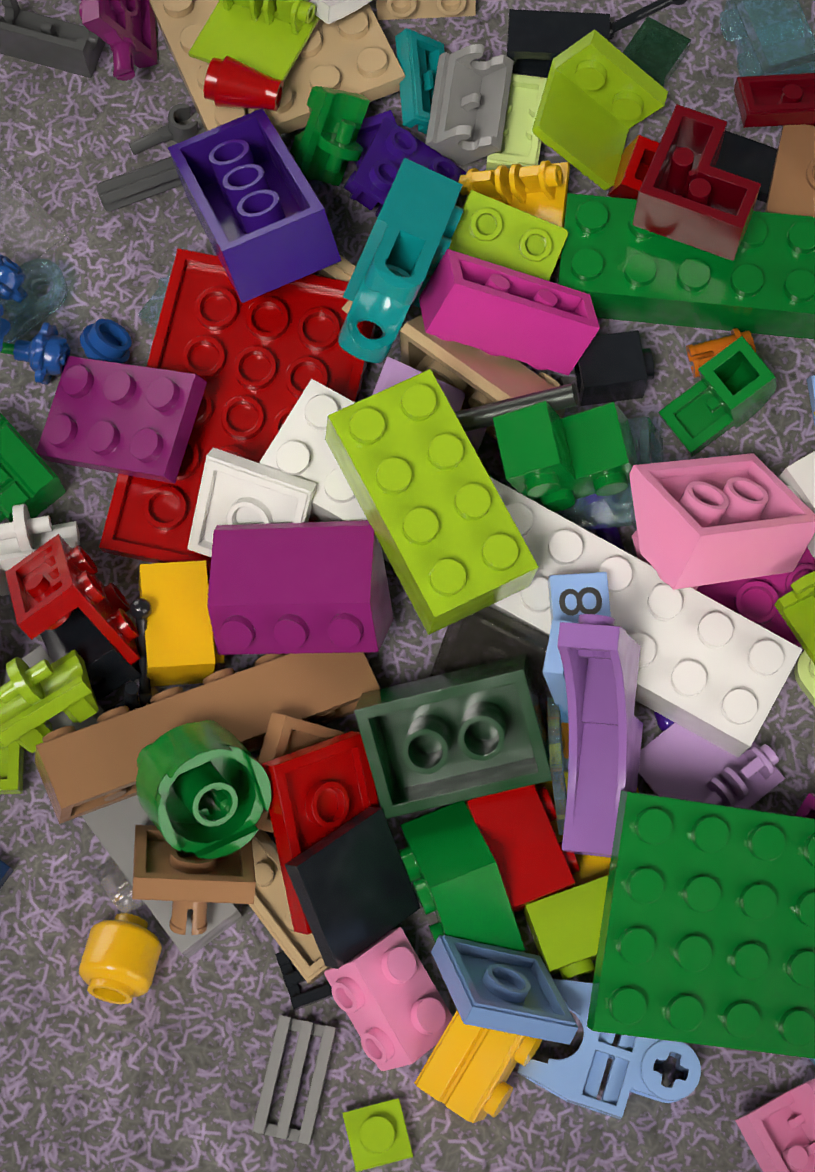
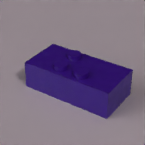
(254, 205)

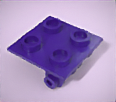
(383, 159)

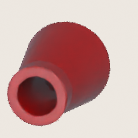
(241, 86)

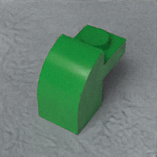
(728, 395)

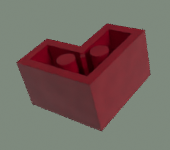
(690, 197)

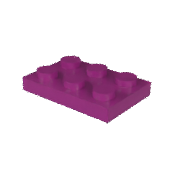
(121, 418)

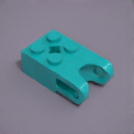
(398, 256)

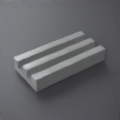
(283, 1128)

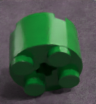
(202, 789)

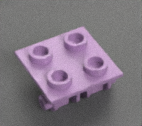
(695, 770)

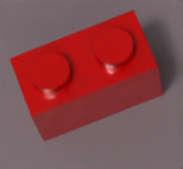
(524, 843)

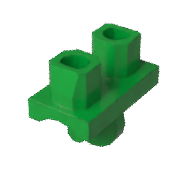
(330, 134)

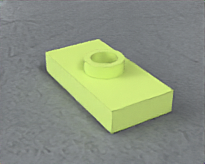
(518, 140)

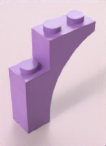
(603, 732)

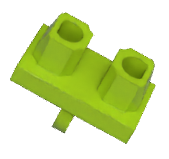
(40, 694)

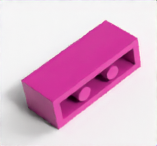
(508, 313)

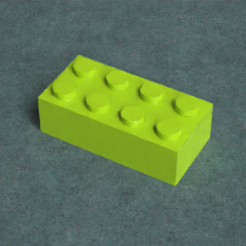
(430, 501)

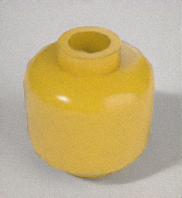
(120, 959)

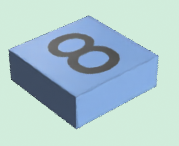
(577, 595)

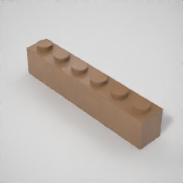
(99, 762)

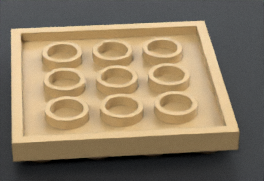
(338, 55)

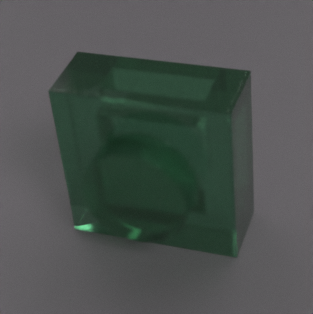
(657, 50)

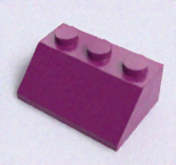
(298, 588)

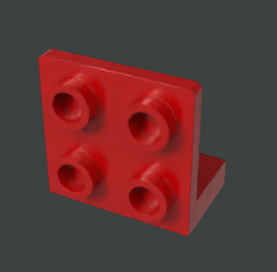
(56, 582)

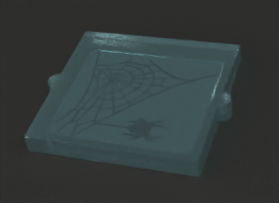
(558, 761)

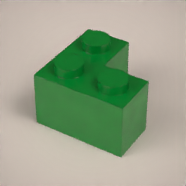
(565, 457)
(458, 878)

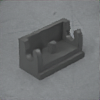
(48, 41)

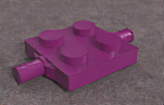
(127, 29)

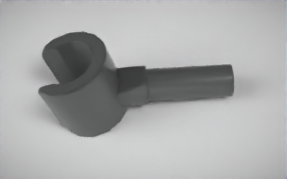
(170, 131)

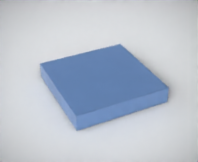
(503, 990)

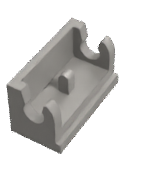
(469, 104)

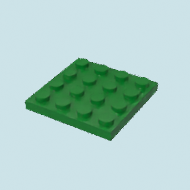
(708, 927)

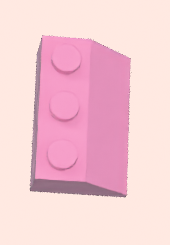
(717, 520)

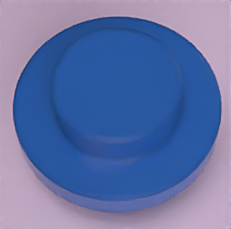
(106, 341)

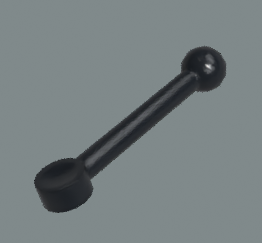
(640, 14)
(141, 609)

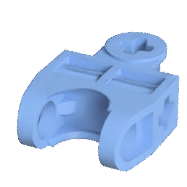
(631, 1070)

